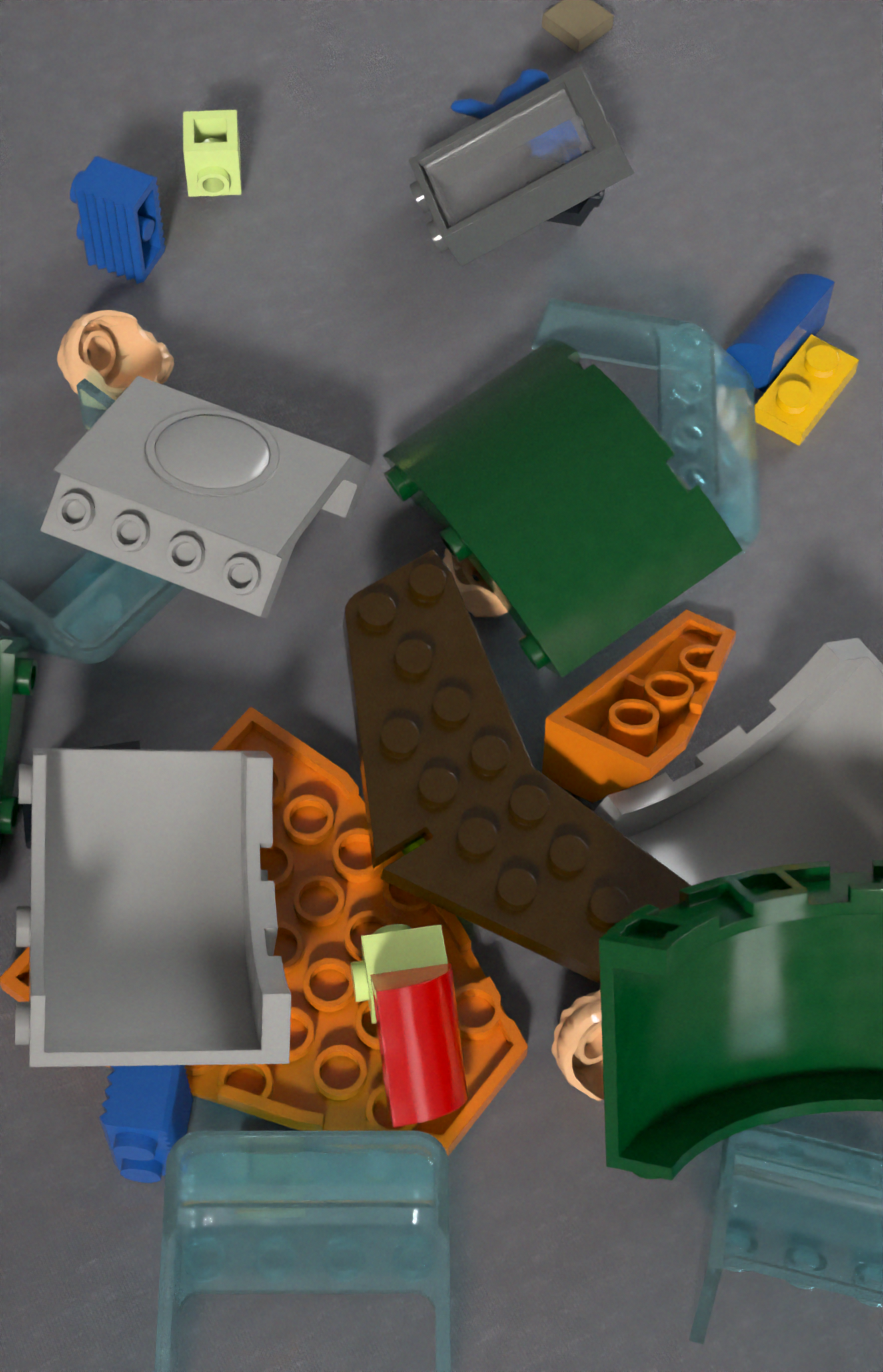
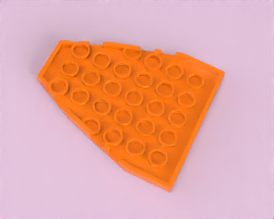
(323, 907)

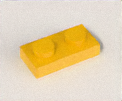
(805, 389)

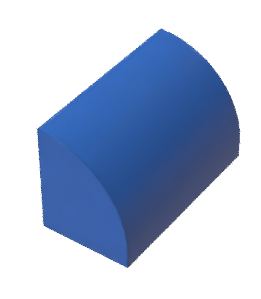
(782, 327)

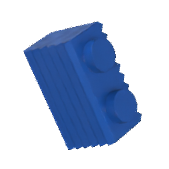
(119, 218)
(145, 1117)

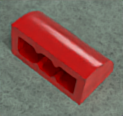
(419, 1043)

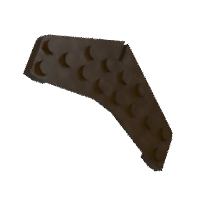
(454, 770)

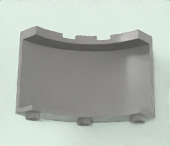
(785, 791)
(150, 910)

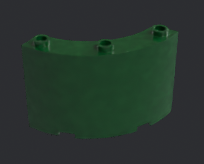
(562, 504)
(740, 1011)

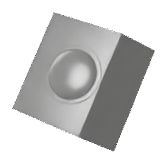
(198, 493)

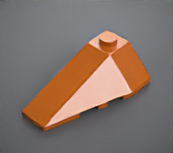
(637, 711)

